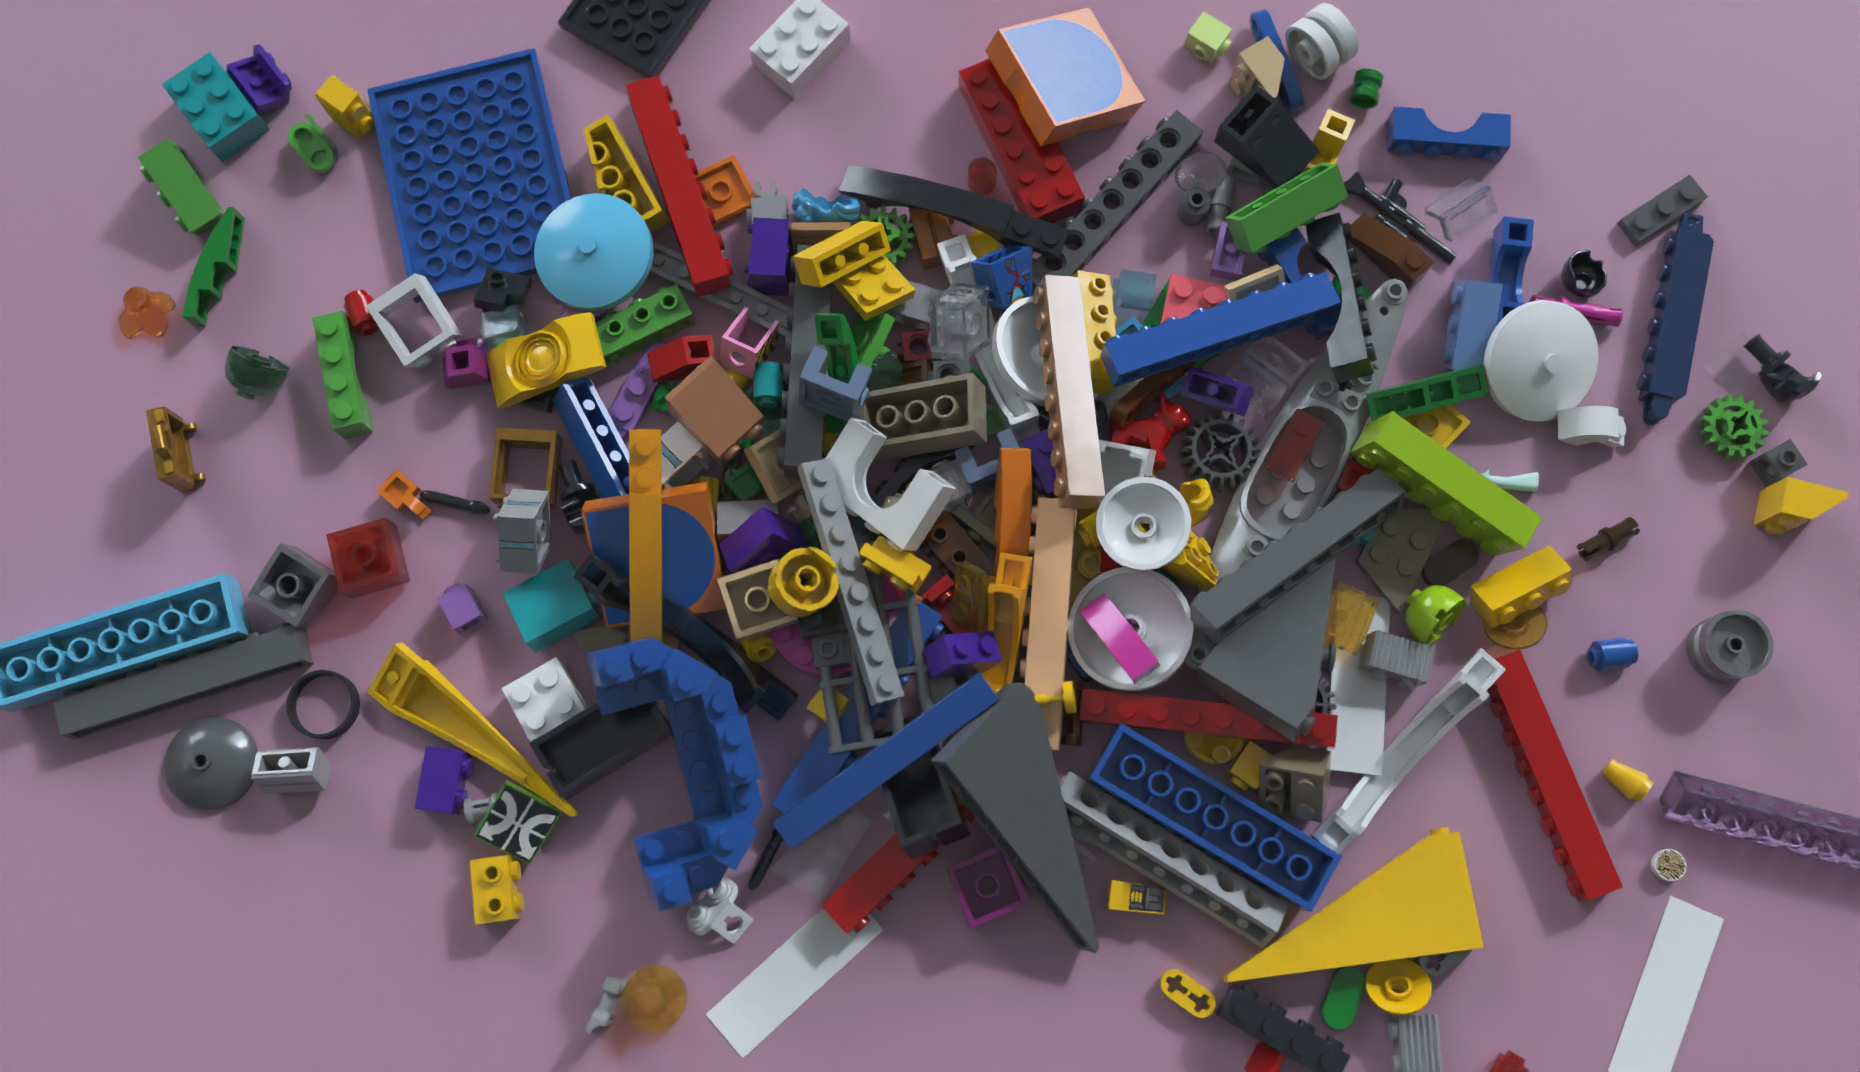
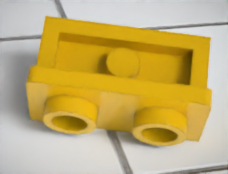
(902, 567)

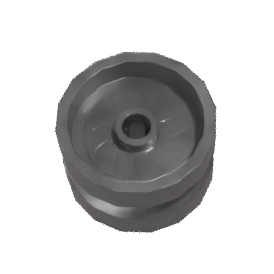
(1730, 646)

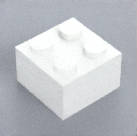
(544, 698)

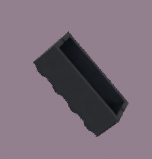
(597, 745)
(922, 803)

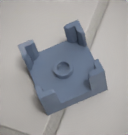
(830, 394)
(984, 476)

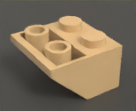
(1258, 66)

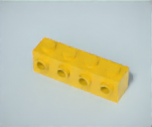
(1099, 324)

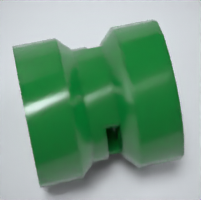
(1366, 83)

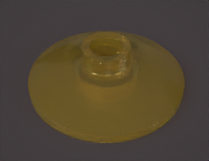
(1531, 630)

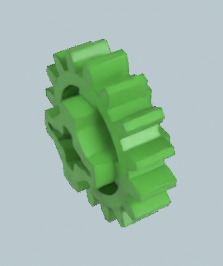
(897, 237)
(1721, 423)

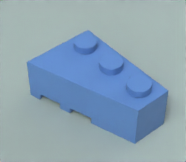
(1470, 322)

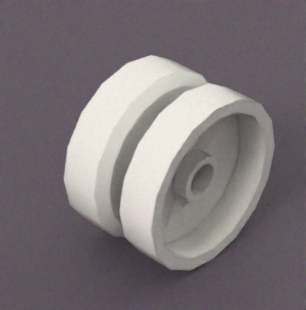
(1322, 41)

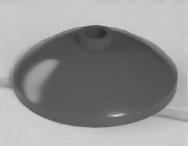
(228, 765)

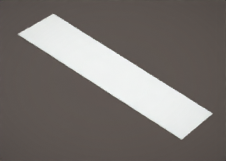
(1359, 708)
(787, 980)
(1667, 989)

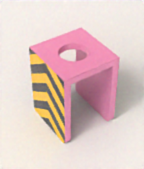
(731, 343)

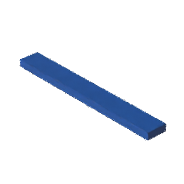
(885, 760)

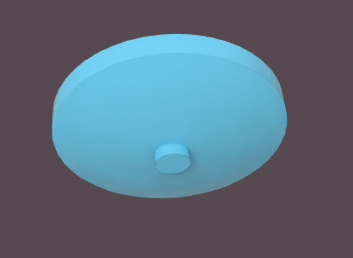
(593, 252)

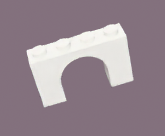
(905, 521)

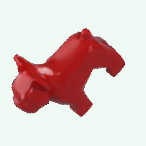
(1154, 431)

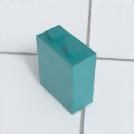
(551, 605)

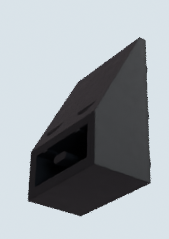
(1266, 138)

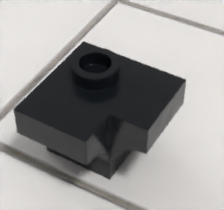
(501, 290)

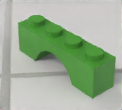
(344, 396)

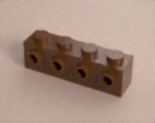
(952, 545)

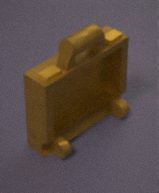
(172, 449)

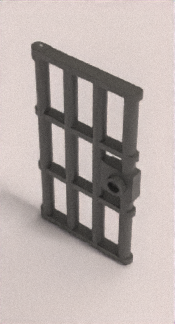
(838, 650)

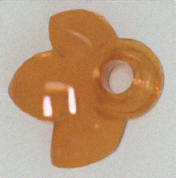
(148, 315)

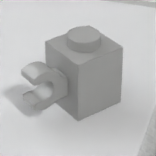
(767, 204)

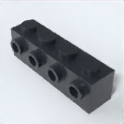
(1280, 1033)

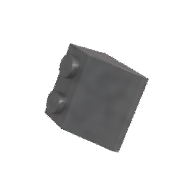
(294, 585)

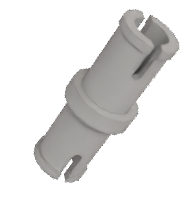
(1220, 205)

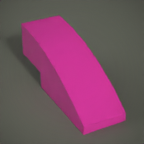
(1120, 638)

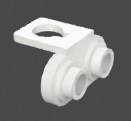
(715, 908)

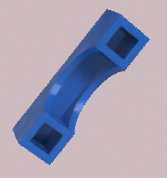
(1413, 132)
(1285, 254)
(1508, 259)

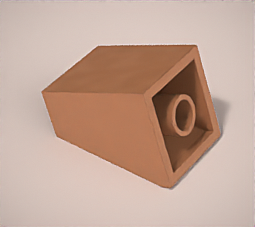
(715, 410)

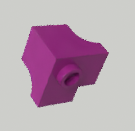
(466, 363)

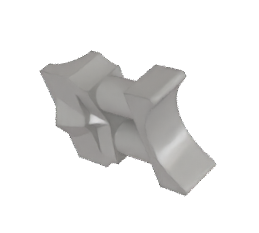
(605, 1013)

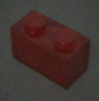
(1295, 445)

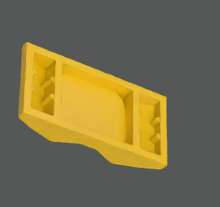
(545, 359)

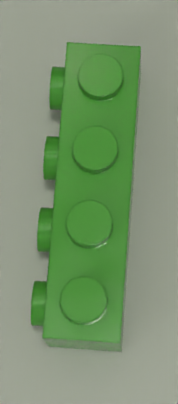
(1287, 208)
(643, 323)

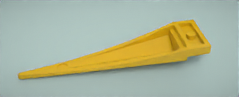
(430, 701)

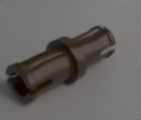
(1608, 539)

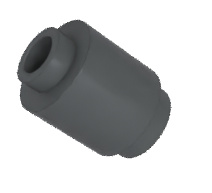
(1194, 206)

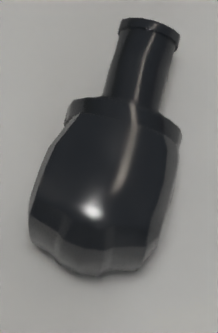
(1777, 376)
(575, 495)

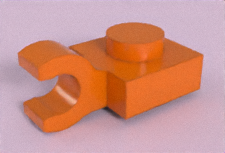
(402, 493)

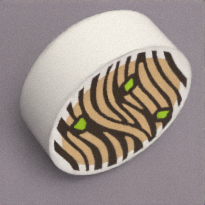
(1668, 865)

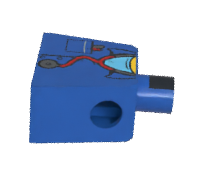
(1007, 275)

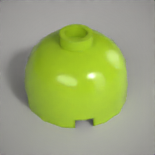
(1432, 612)

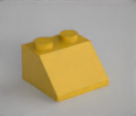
(1793, 504)

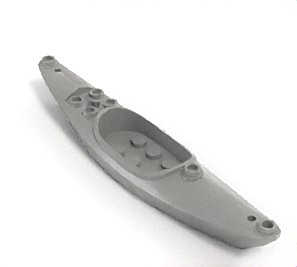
(1270, 505)

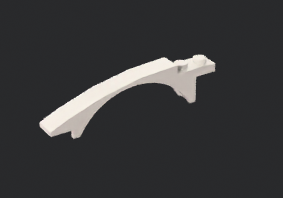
(1013, 409)
(1432, 722)

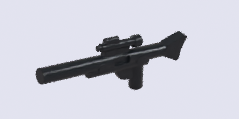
(1393, 207)

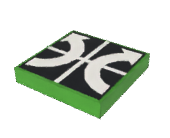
(517, 822)

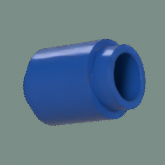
(1612, 654)

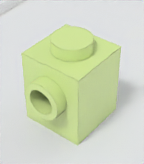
(1208, 38)

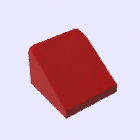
(1264, 1059)

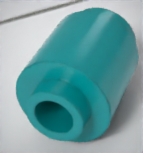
(768, 384)

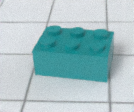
(215, 107)

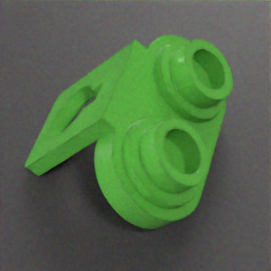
(312, 145)

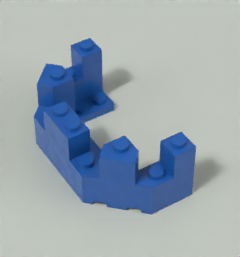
(713, 757)

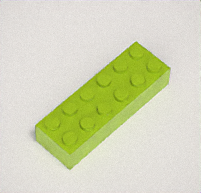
(1446, 485)

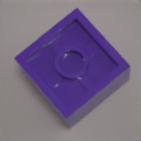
(770, 256)
(761, 540)

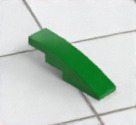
(217, 257)
(1428, 393)

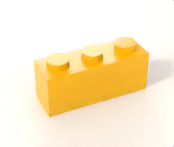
(841, 253)
(1521, 586)

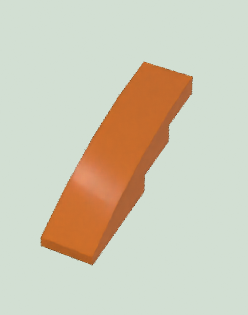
(1013, 502)

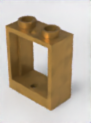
(524, 438)

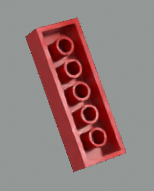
(1034, 174)

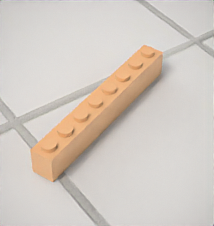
(1049, 608)

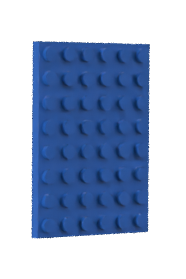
(470, 168)

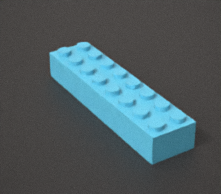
(121, 641)

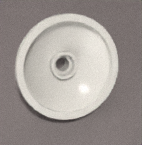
(1140, 502)

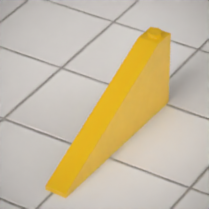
(1400, 911)

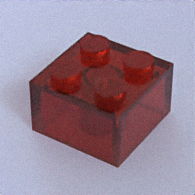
(368, 558)

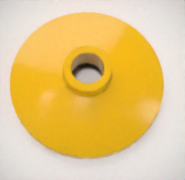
(1402, 976)

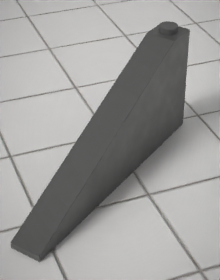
(1276, 658)
(1012, 788)

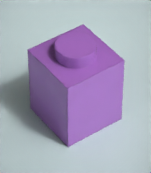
(462, 608)

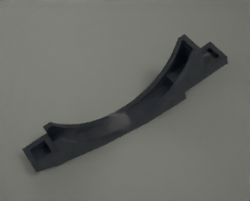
(983, 213)
(749, 680)

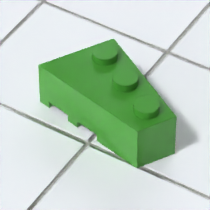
(180, 187)

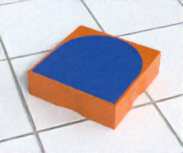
(1064, 75)
(688, 546)

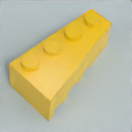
(620, 172)

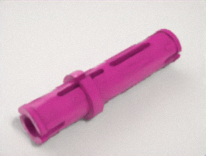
(1593, 313)

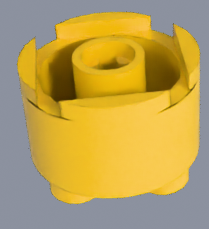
(819, 588)

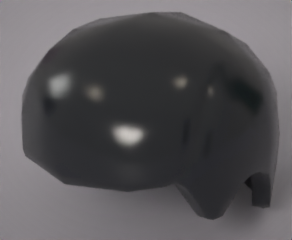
(1583, 275)

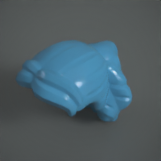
(818, 209)

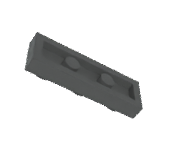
(1662, 210)

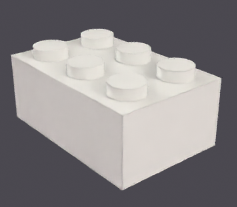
(800, 45)

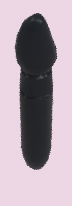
(474, 507)
(765, 860)

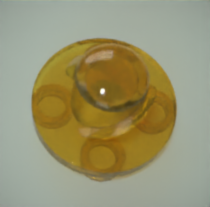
(654, 998)

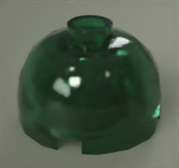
(253, 373)

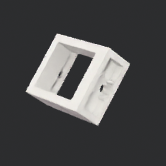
(397, 297)

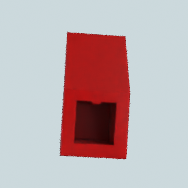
(680, 357)

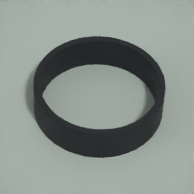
(301, 683)

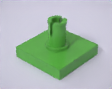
(870, 337)

